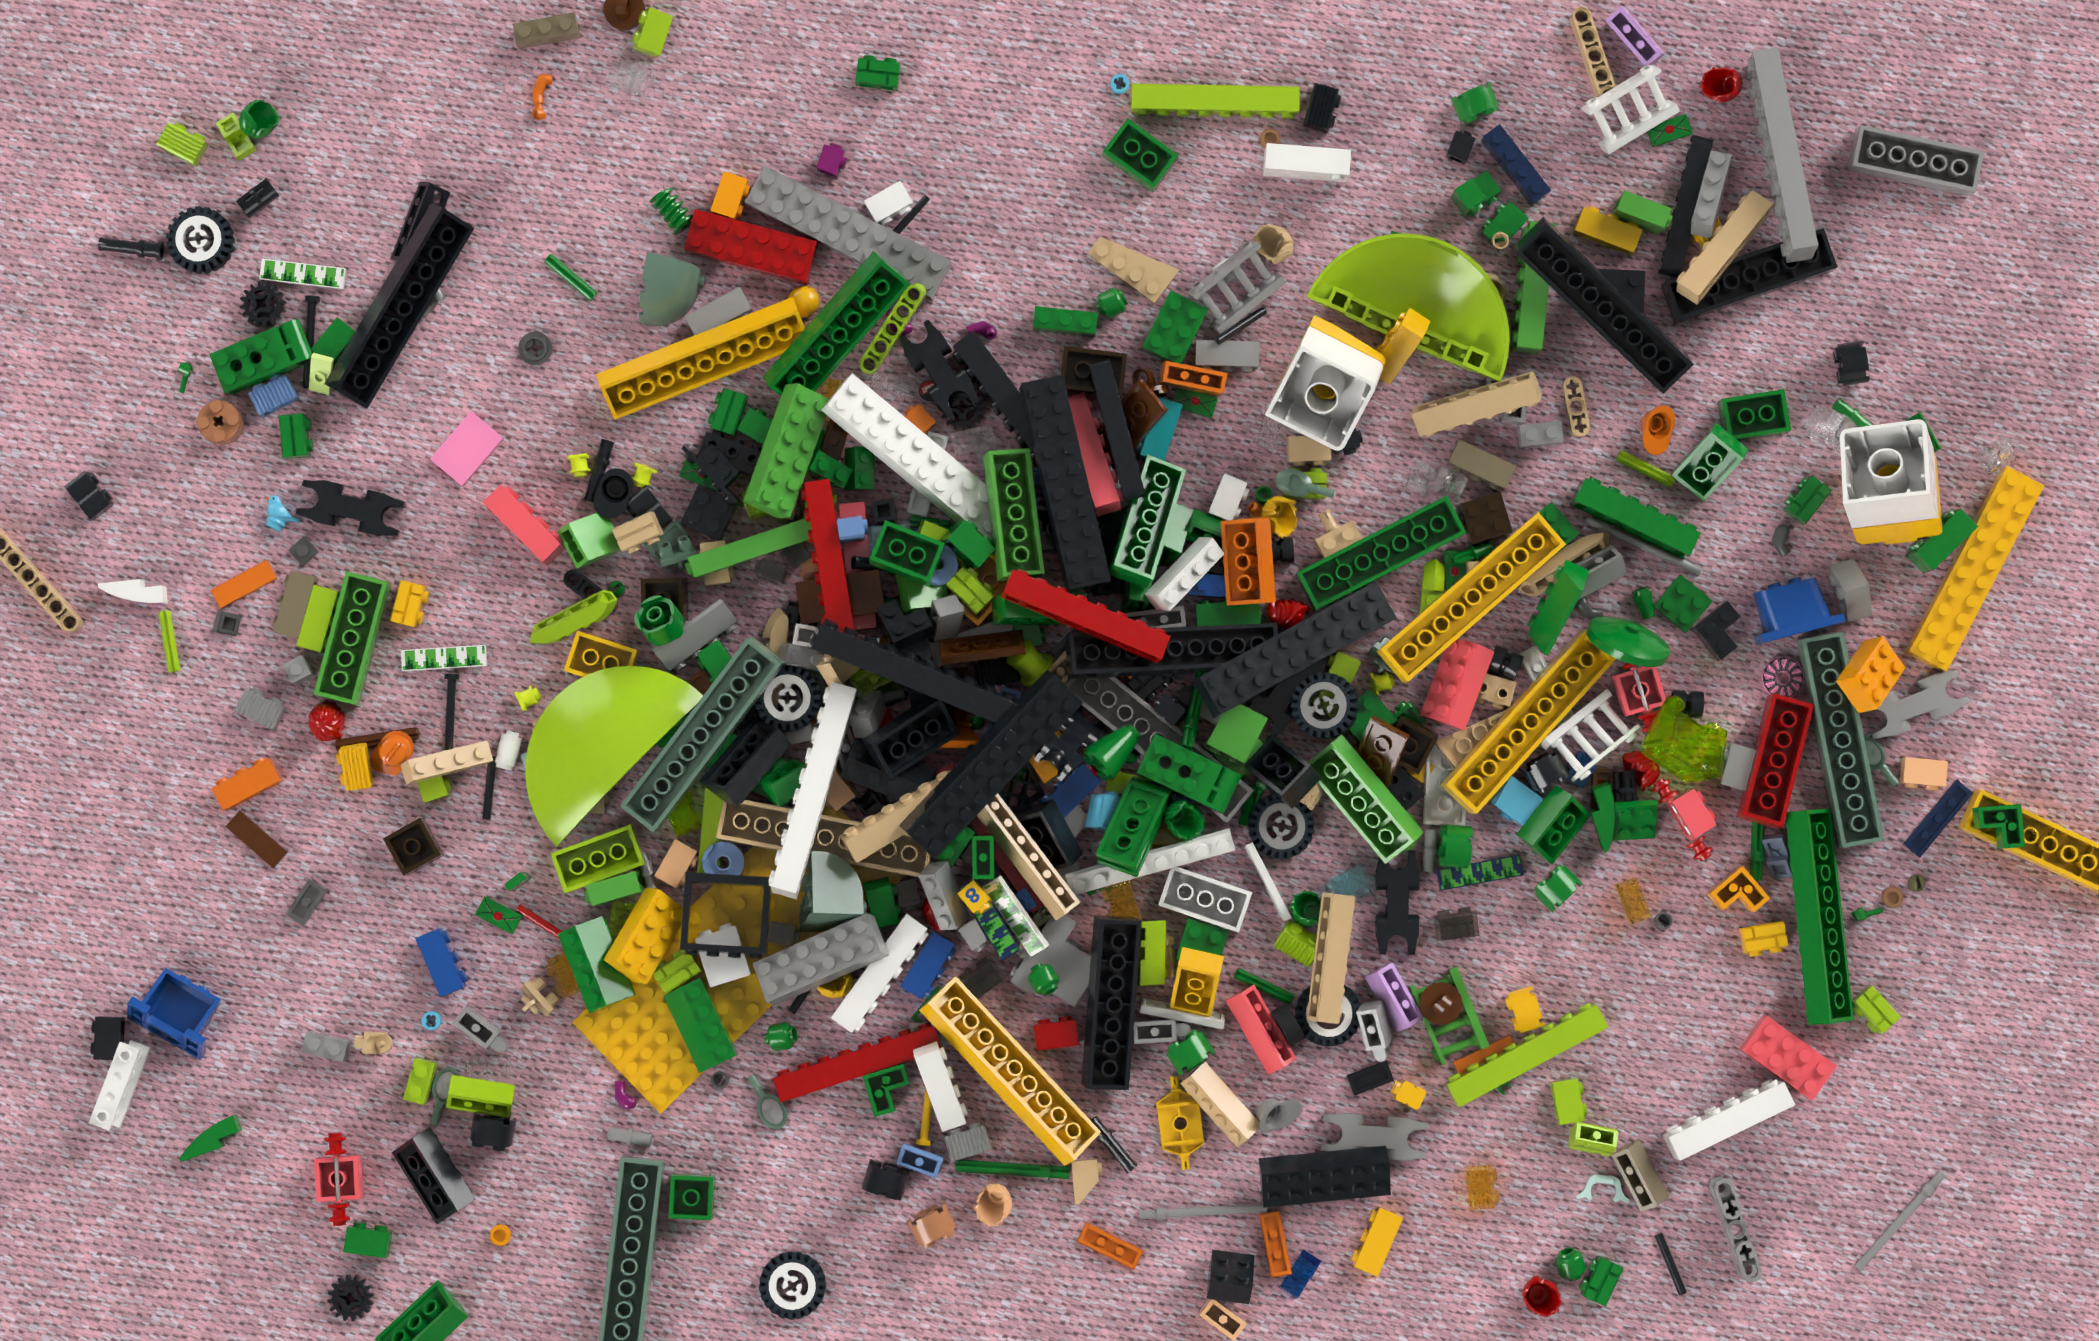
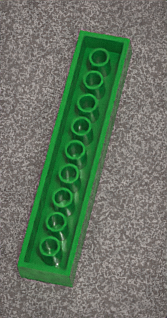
(1819, 916)

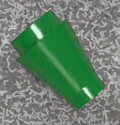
(1643, 599)

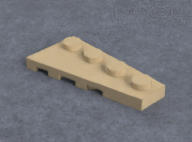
(1137, 270)
(1459, 744)

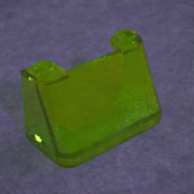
(1683, 745)

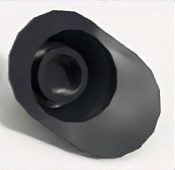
(613, 493)

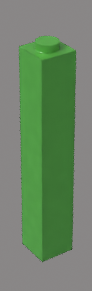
(748, 548)

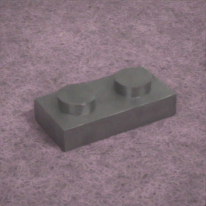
(306, 902)

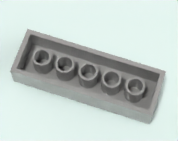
(1915, 160)
(820, 959)

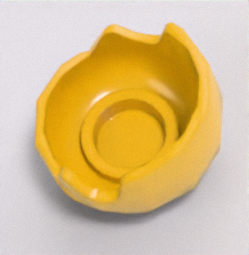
(806, 300)

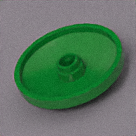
(1628, 641)

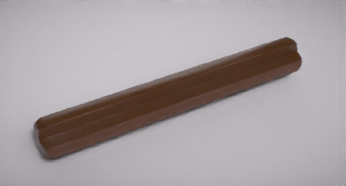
(374, 739)

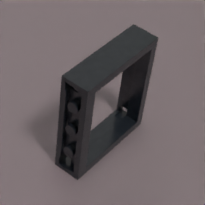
(722, 879)

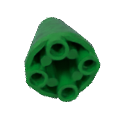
(1111, 751)

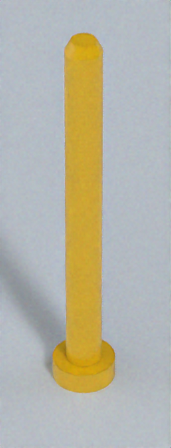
(925, 1123)

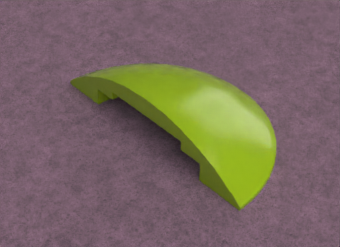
(1435, 279)
(596, 737)

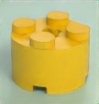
(1525, 1009)

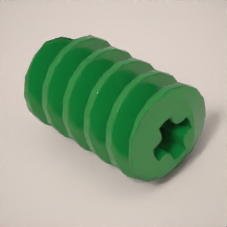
(672, 210)

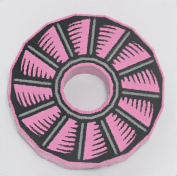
(1786, 665)

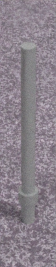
(1605, 527)
(1926, 1190)
(1162, 1213)

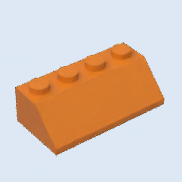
(1248, 561)

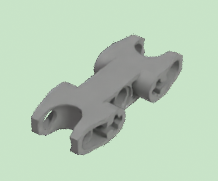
(1930, 698)
(1392, 1136)
(1742, 1238)

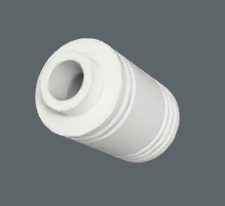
(508, 750)

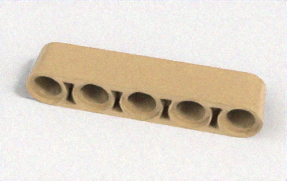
(1595, 47)

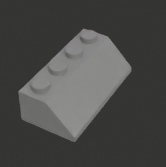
(696, 635)

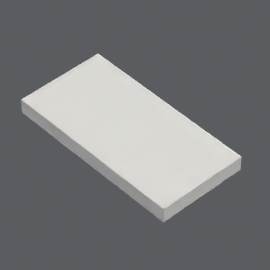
(1438, 804)

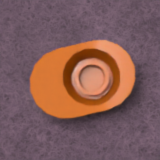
(1657, 429)
(391, 752)

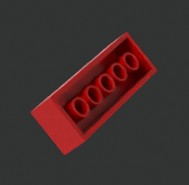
(751, 247)
(1775, 761)

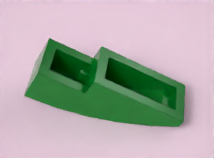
(1604, 814)
(212, 1138)

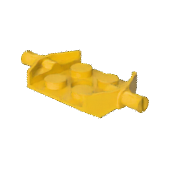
(1174, 1140)

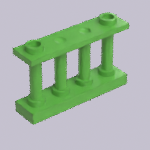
(1469, 1019)

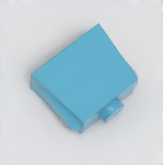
(1516, 801)
(1101, 810)

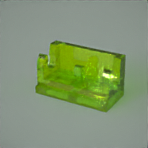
(619, 914)

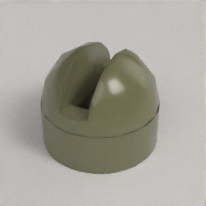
(1913, 884)

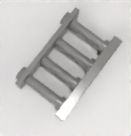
(1254, 296)

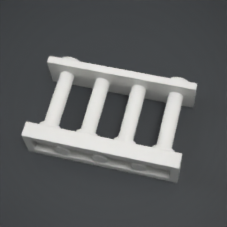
(1646, 119)
(1586, 715)
(119, 1085)

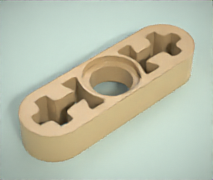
(1568, 392)

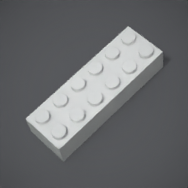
(878, 974)
(1728, 1119)

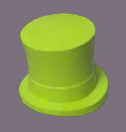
(1031, 664)

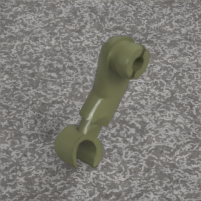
(1038, 918)

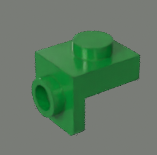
(1410, 711)

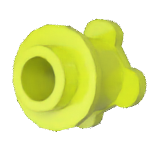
(579, 465)
(642, 475)
(1381, 682)
(528, 697)

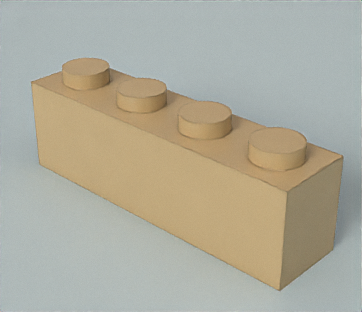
(446, 762)
(1221, 1104)

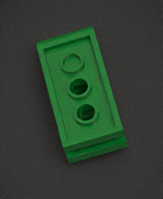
(281, 351)
(1207, 783)
(1139, 808)

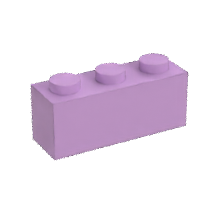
(1635, 36)
(1399, 1004)

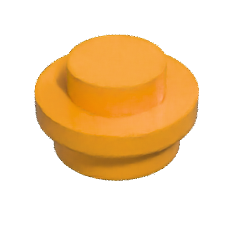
(500, 1235)

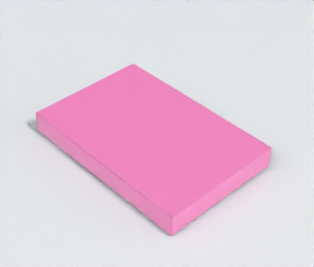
(466, 448)

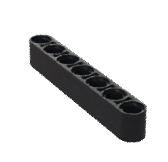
(1680, 231)
(1116, 430)

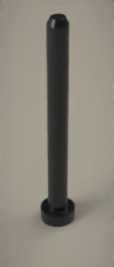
(310, 329)
(450, 709)

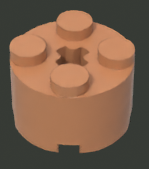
(230, 416)
(932, 1225)

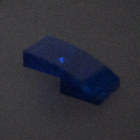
(1302, 1272)

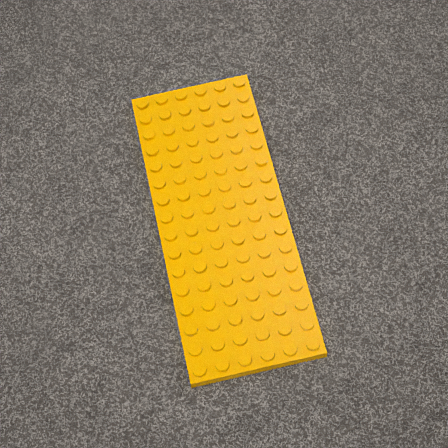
(641, 1032)

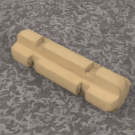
(1170, 959)

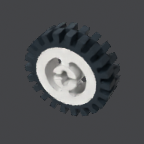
(202, 259)
(786, 719)
(1333, 1036)
(780, 1267)

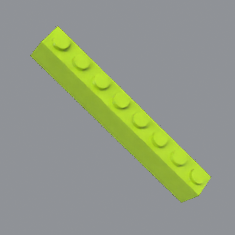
(1215, 100)
(1525, 1055)

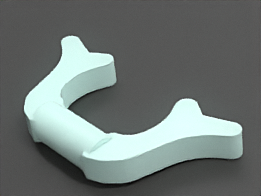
(1606, 1179)

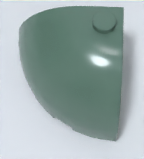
(669, 289)
(831, 893)

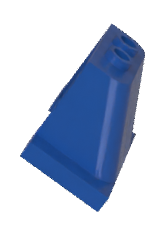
(1792, 610)
(176, 1012)

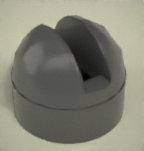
(1664, 917)
(716, 1078)

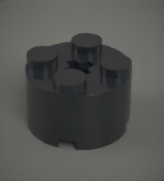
(1852, 363)
(1545, 770)
(492, 1131)
(885, 1179)

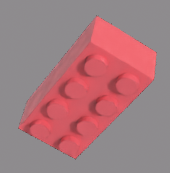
(523, 524)
(1457, 684)
(1787, 1057)

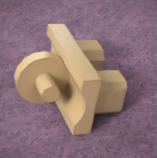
(532, 990)
(374, 1042)

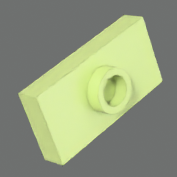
(319, 371)

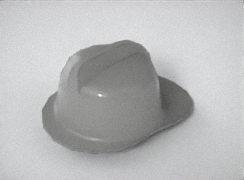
(1277, 1114)

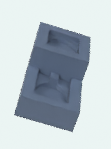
(1778, 855)

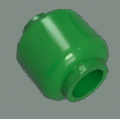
(1111, 303)
(1043, 979)
(781, 1036)
(1570, 1264)

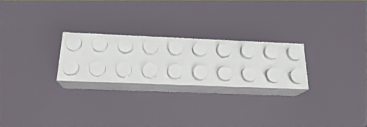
(910, 453)
(814, 788)

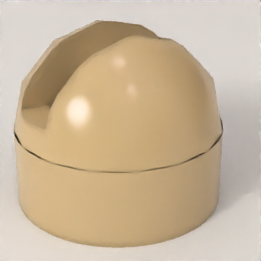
(1500, 245)

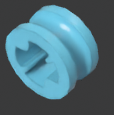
(1125, 81)
(438, 1020)

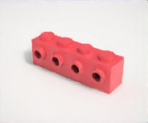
(1261, 1029)

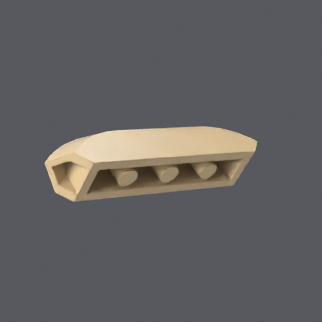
(1575, 552)
(778, 633)

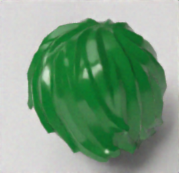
(258, 119)
(1184, 820)
(1306, 908)

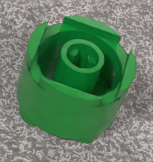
(1475, 102)
(659, 620)
(1455, 846)
(1557, 888)
(1190, 1052)

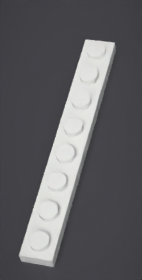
(1156, 861)

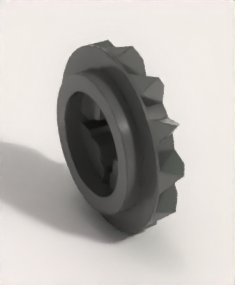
(527, 343)

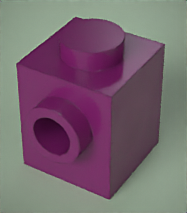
(831, 160)

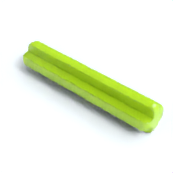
(1645, 468)
(169, 641)

